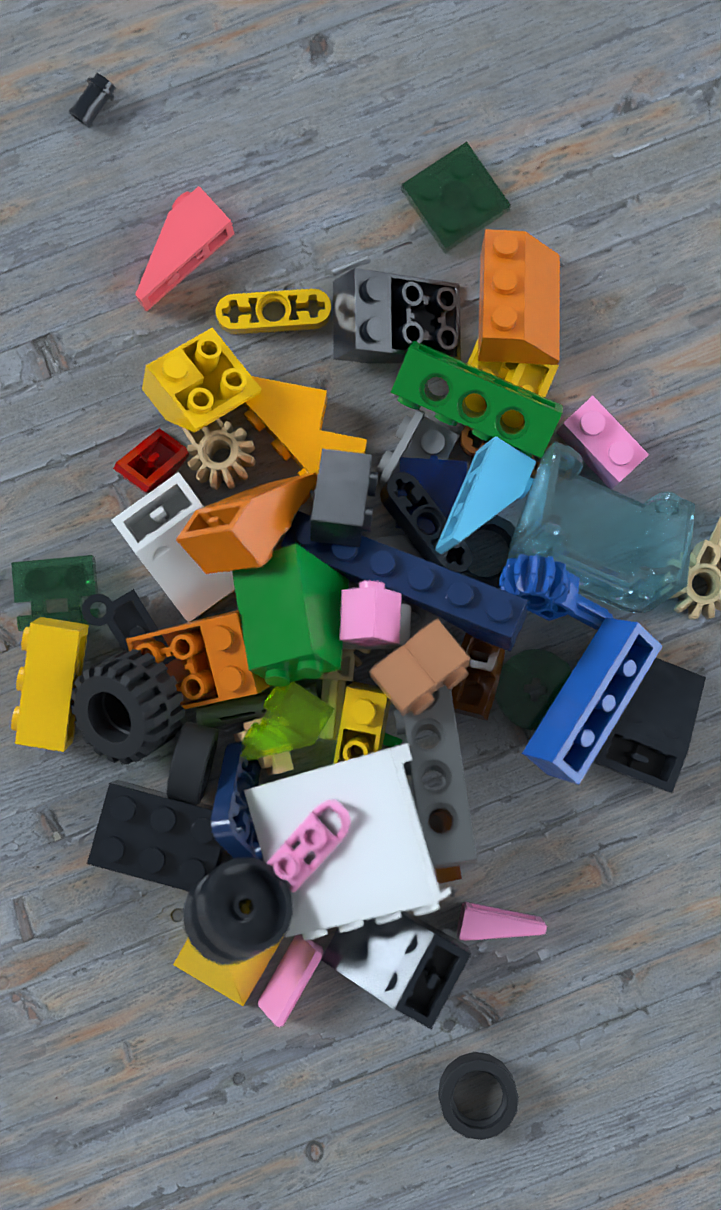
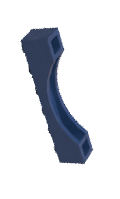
(458, 599)

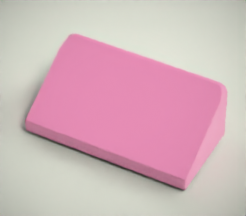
(290, 979)

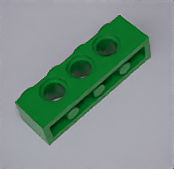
(424, 363)

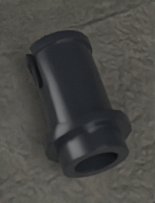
(92, 99)

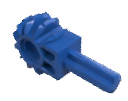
(550, 590)

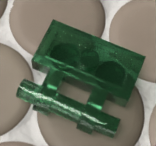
(55, 580)

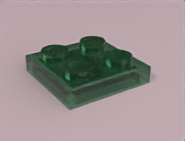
(455, 197)

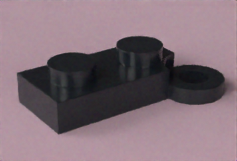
(124, 617)

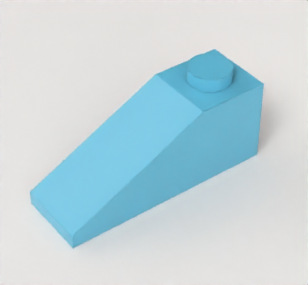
(492, 483)

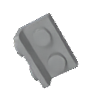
(419, 439)

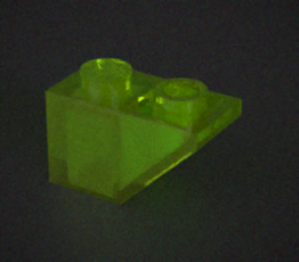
(291, 722)

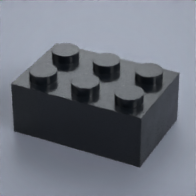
(154, 837)

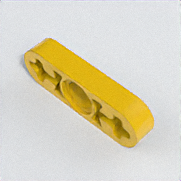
(245, 324)

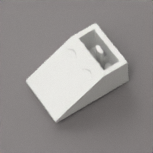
(152, 531)

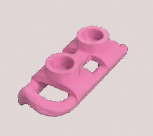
(314, 837)

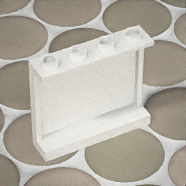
(379, 862)

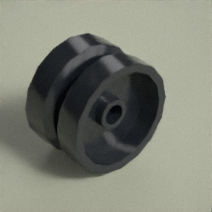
(237, 911)

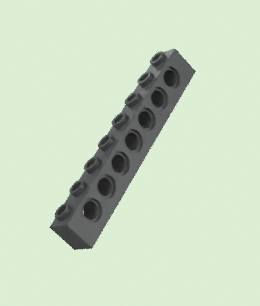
(457, 844)

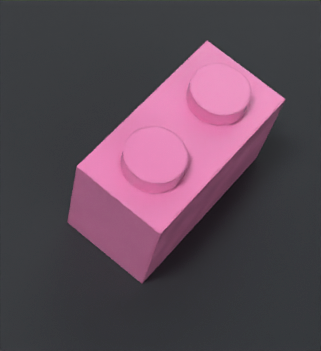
(602, 442)

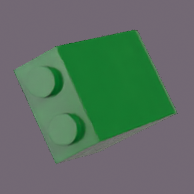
(291, 616)

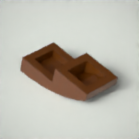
(478, 689)

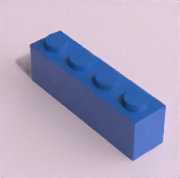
(592, 699)

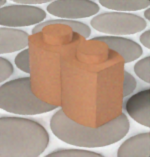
(421, 668)

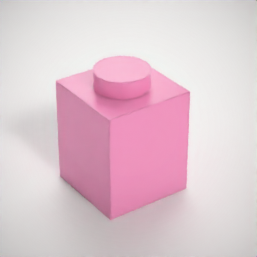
(370, 615)

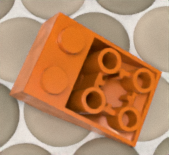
(244, 526)
(208, 660)

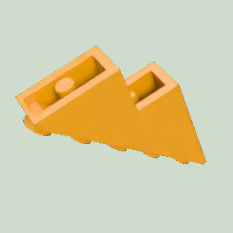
(295, 421)

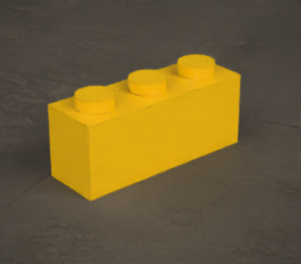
(51, 667)

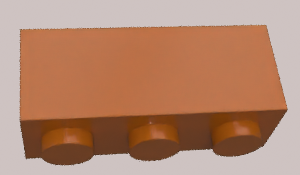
(518, 299)

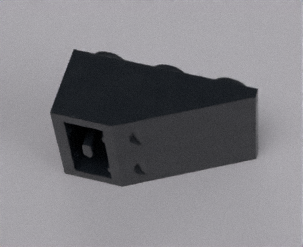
(385, 312)
(655, 727)
(401, 964)

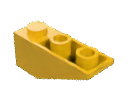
(362, 721)

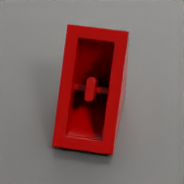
(152, 461)

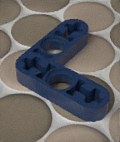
(231, 814)

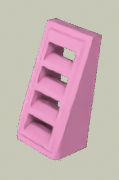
(487, 922)

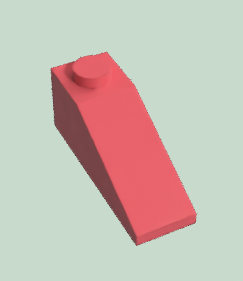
(187, 239)

